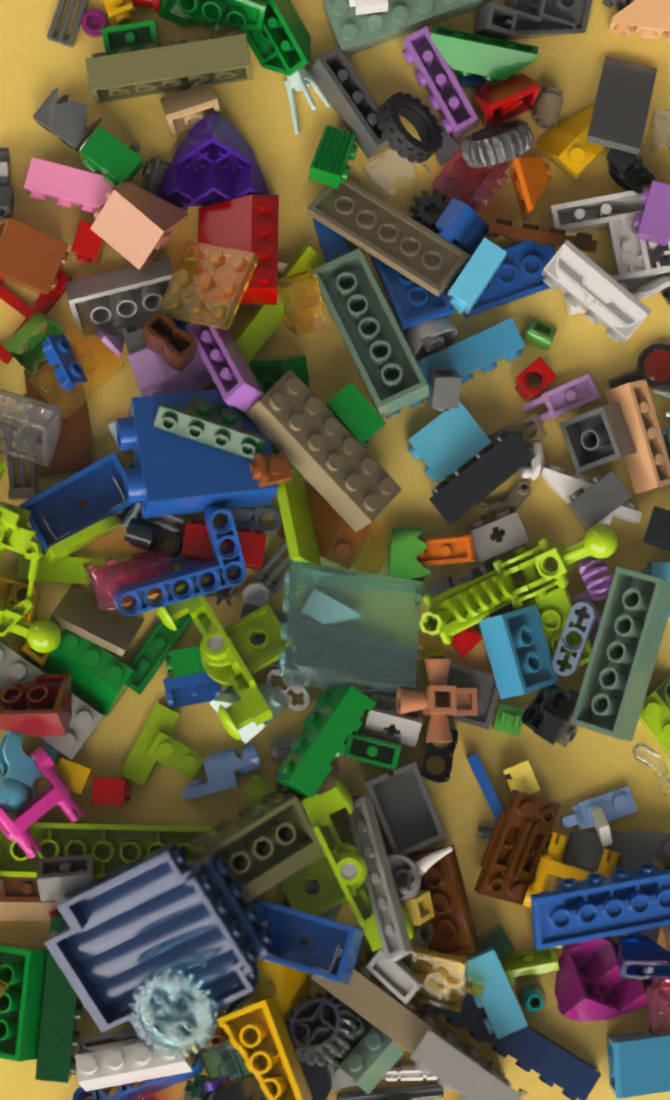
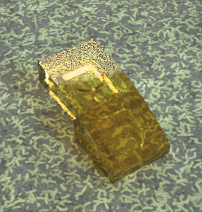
(428, 648)

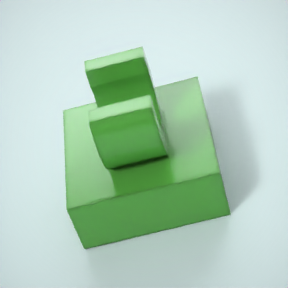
(508, 719)

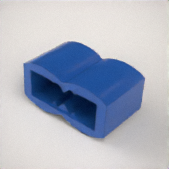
(462, 226)

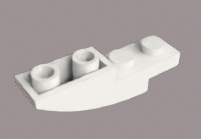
(566, 485)

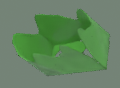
(28, 333)
(404, 549)

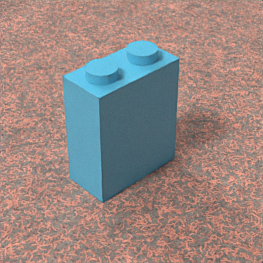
(476, 276)
(448, 443)

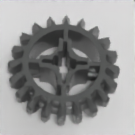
(497, 144)
(323, 1038)

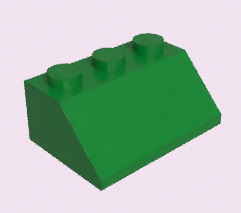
(94, 671)

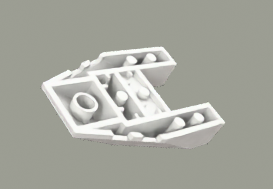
(640, 264)

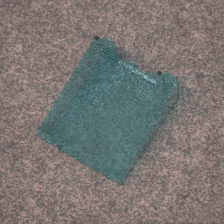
(349, 629)

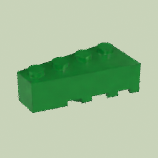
(322, 739)

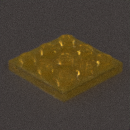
(208, 284)

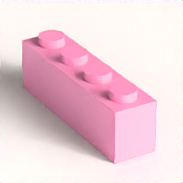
(66, 185)

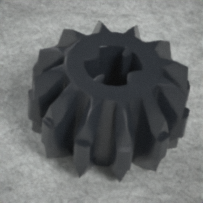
(422, 205)

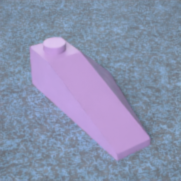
(158, 378)

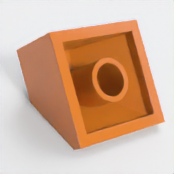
(530, 181)

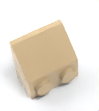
(189, 106)

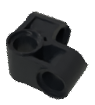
(628, 170)
(150, 536)
(545, 716)

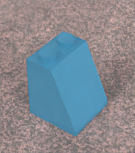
(638, 1063)

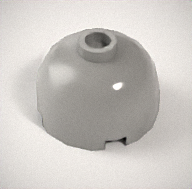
(429, 336)

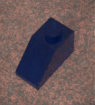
(642, 958)

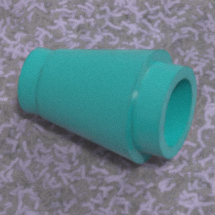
(528, 993)

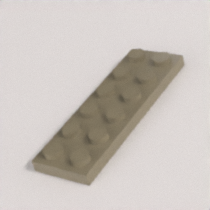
(389, 235)

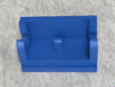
(191, 690)

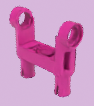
(56, 794)

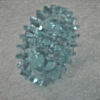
(173, 1013)

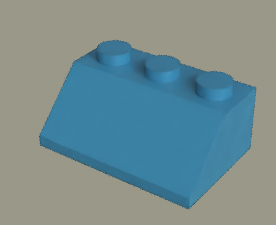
(518, 652)

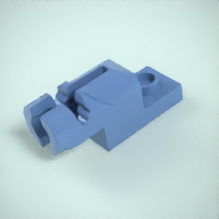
(222, 771)

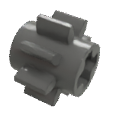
(221, 597)

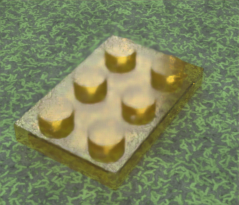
(98, 366)

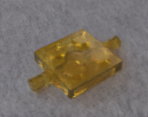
(444, 979)

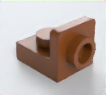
(270, 469)

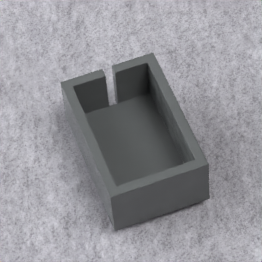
(405, 809)

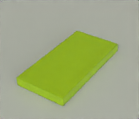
(297, 519)

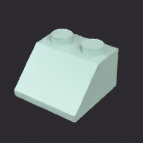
(272, 697)

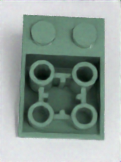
(369, 1054)

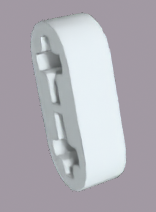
(286, 696)

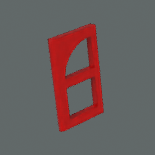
(44, 304)

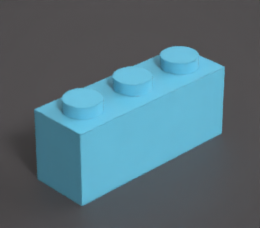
(498, 998)

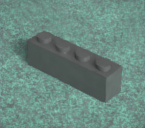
(350, 100)

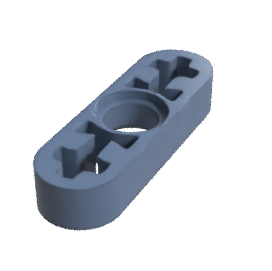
(574, 617)

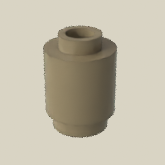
(548, 107)

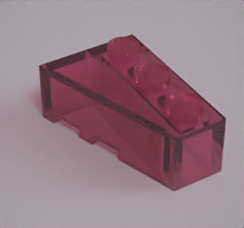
(107, 578)

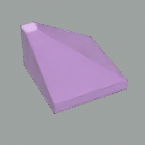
(112, 340)

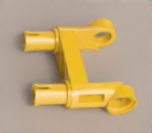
(553, 864)

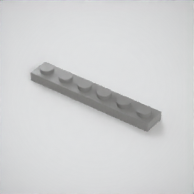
(379, 880)

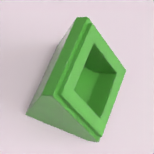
(540, 334)

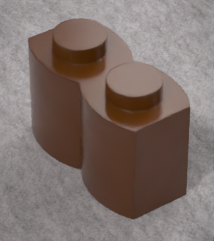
(165, 338)

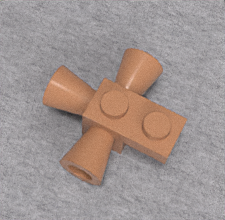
(438, 701)

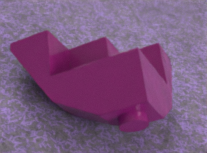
(590, 983)

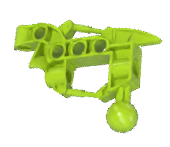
(14, 535)

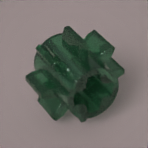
(195, 1090)

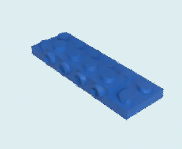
(601, 906)

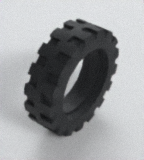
(399, 137)

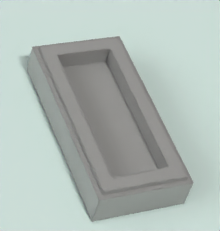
(395, 976)

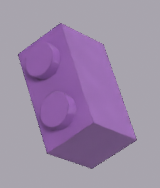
(654, 220)

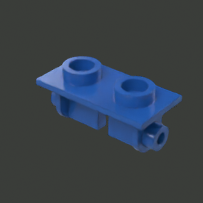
(59, 350)

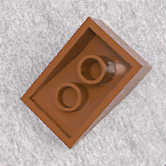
(334, 536)

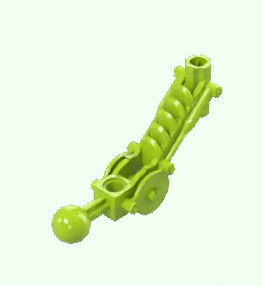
(474, 600)

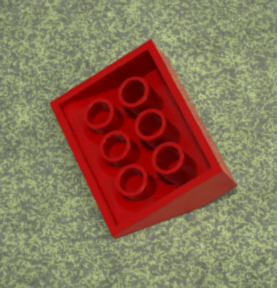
(248, 226)

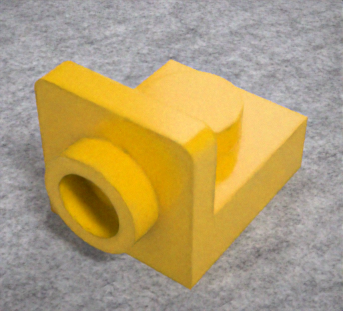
(119, 10)

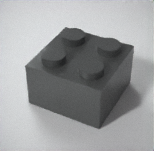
(597, 437)

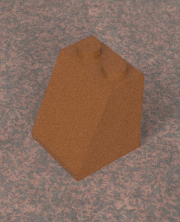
(30, 256)

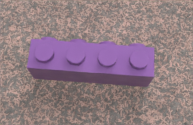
(440, 82)
(226, 365)

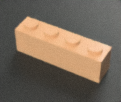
(650, 464)

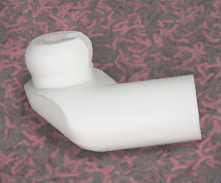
(536, 465)

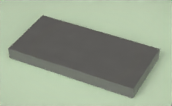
(621, 105)

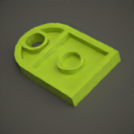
(82, 539)

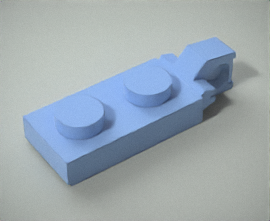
(613, 803)

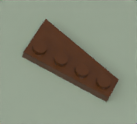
(531, 232)

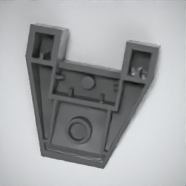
(532, 18)
(636, 848)

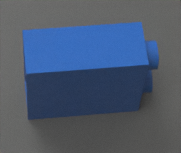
(182, 474)

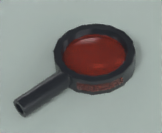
(652, 366)

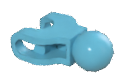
(17, 771)

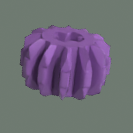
(596, 577)

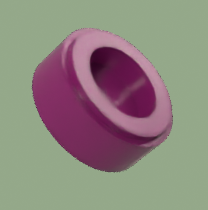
(93, 22)

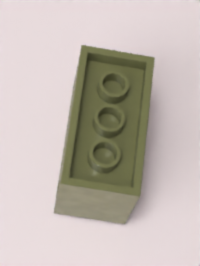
(262, 843)

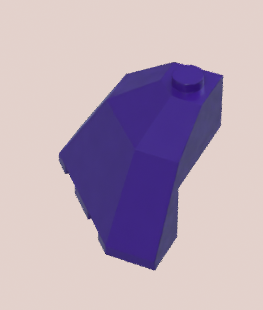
(212, 167)

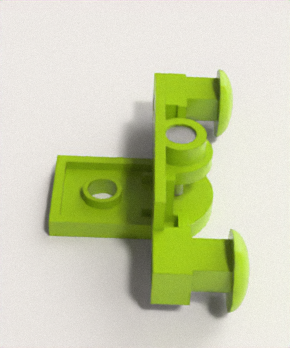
(231, 656)
(338, 870)

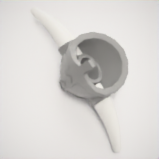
(408, 874)

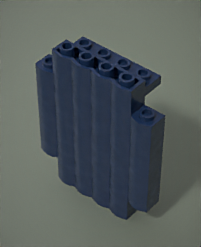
(156, 919)

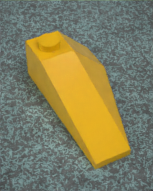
(568, 146)

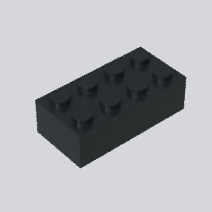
(482, 477)

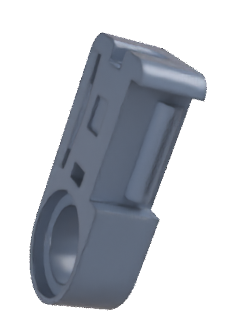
(250, 518)

